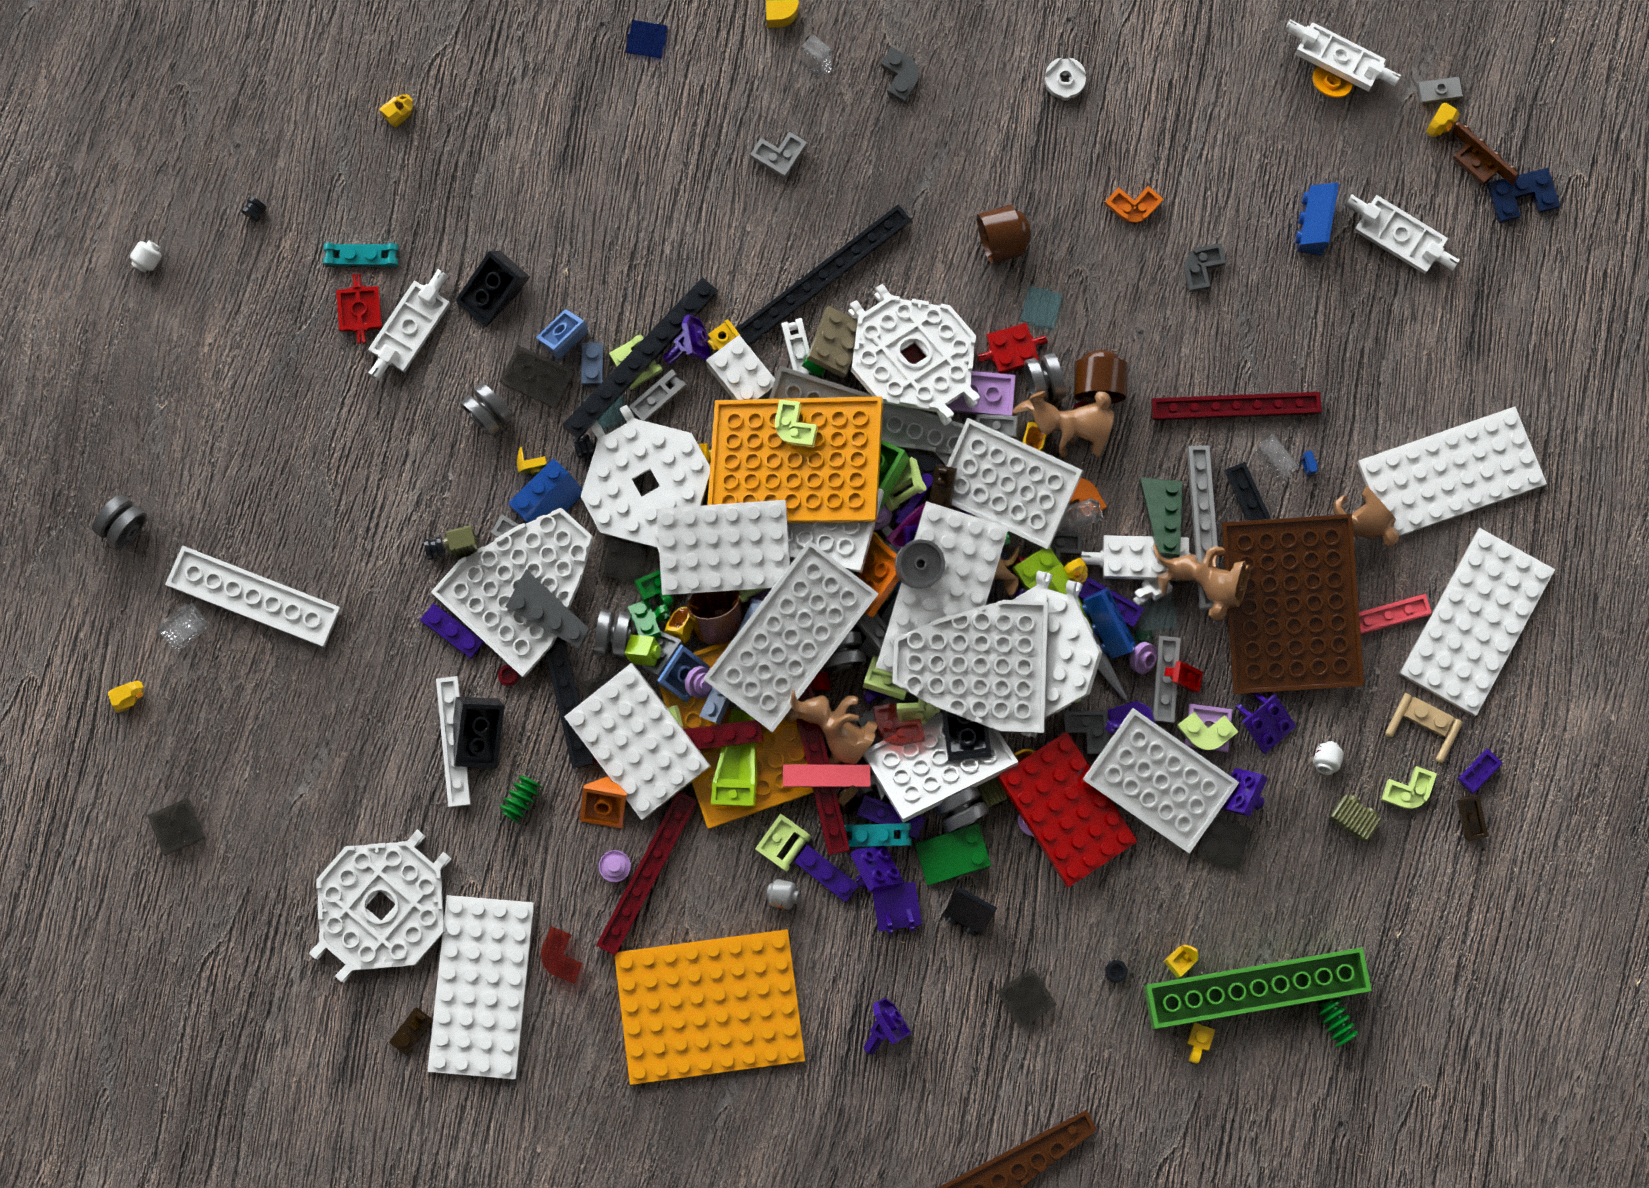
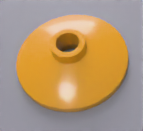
(1331, 84)

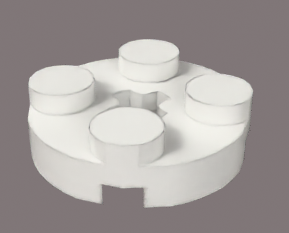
(1061, 89)

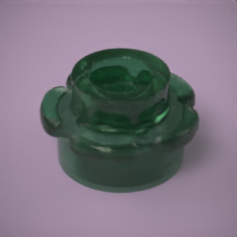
(1144, 636)

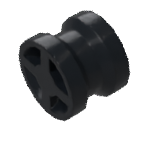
(253, 208)
(583, 446)
(434, 548)

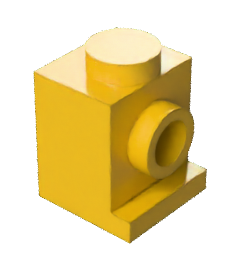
(726, 328)

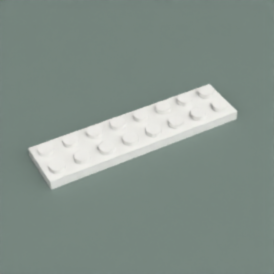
(253, 596)

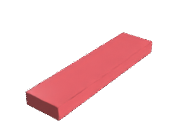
(1394, 614)
(826, 776)

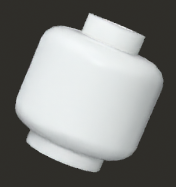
(145, 256)
(1328, 758)

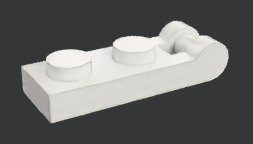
(796, 344)

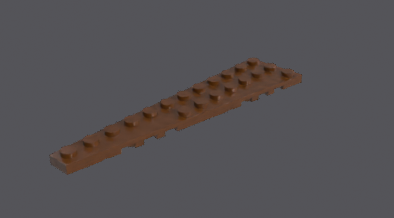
(1029, 1158)

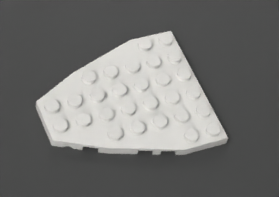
(482, 584)
(980, 664)

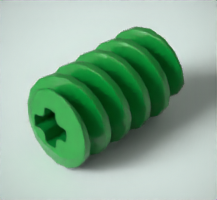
(520, 798)
(1337, 1021)

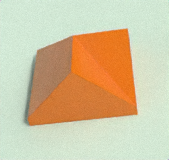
(603, 803)

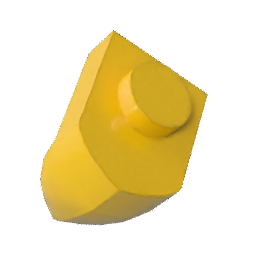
(530, 466)
(1182, 960)

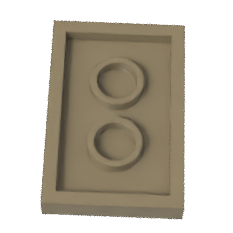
(834, 342)

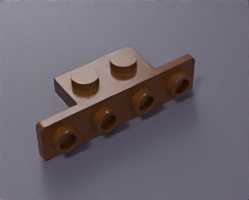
(1480, 159)

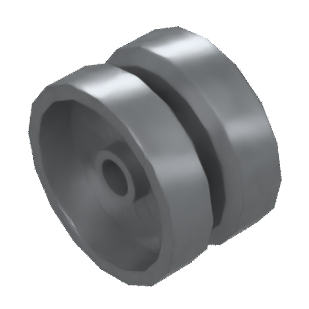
(1045, 377)
(484, 411)
(119, 522)
(908, 570)
(612, 634)
(846, 655)
(962, 812)

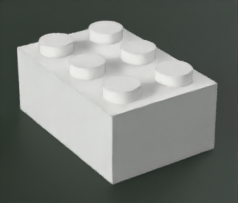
(741, 371)

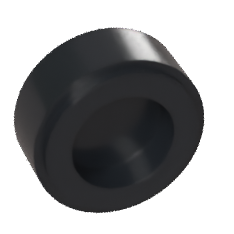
(1116, 971)

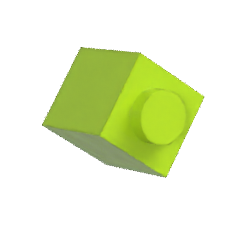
(642, 650)

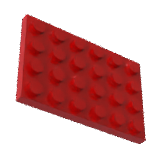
(1065, 813)

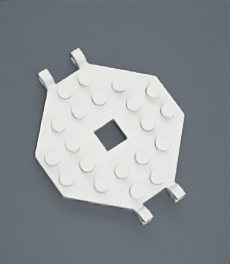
(938, 333)
(629, 453)
(1071, 651)
(353, 882)

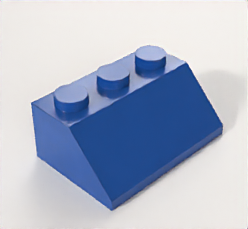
(1316, 218)
(546, 492)
(1109, 624)

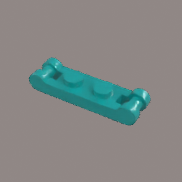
(360, 255)
(878, 834)

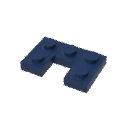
(1536, 183)

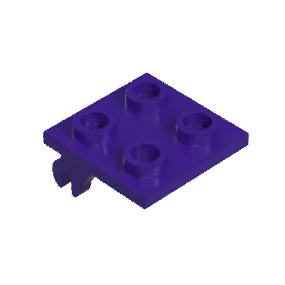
(1268, 723)
(897, 908)

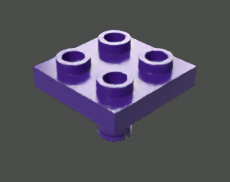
(1247, 793)
(876, 869)

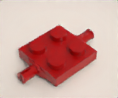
(359, 308)
(1011, 348)

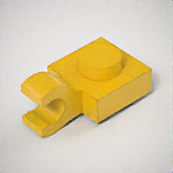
(1200, 1039)

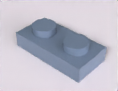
(592, 364)

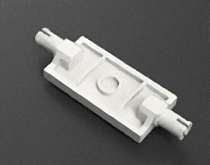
(1340, 56)
(1401, 234)
(409, 326)
(1129, 557)

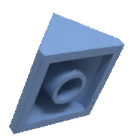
(563, 334)
(675, 673)

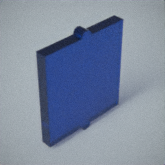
(646, 39)

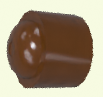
(1003, 233)
(1100, 373)
(716, 615)

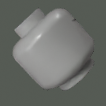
(782, 894)

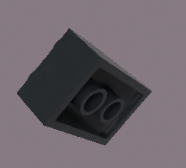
(492, 287)
(477, 731)
(965, 737)
(969, 912)

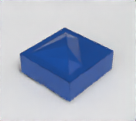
(1309, 463)

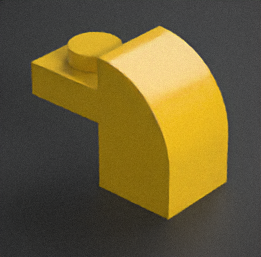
(781, 12)

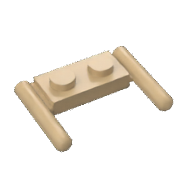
(1429, 718)

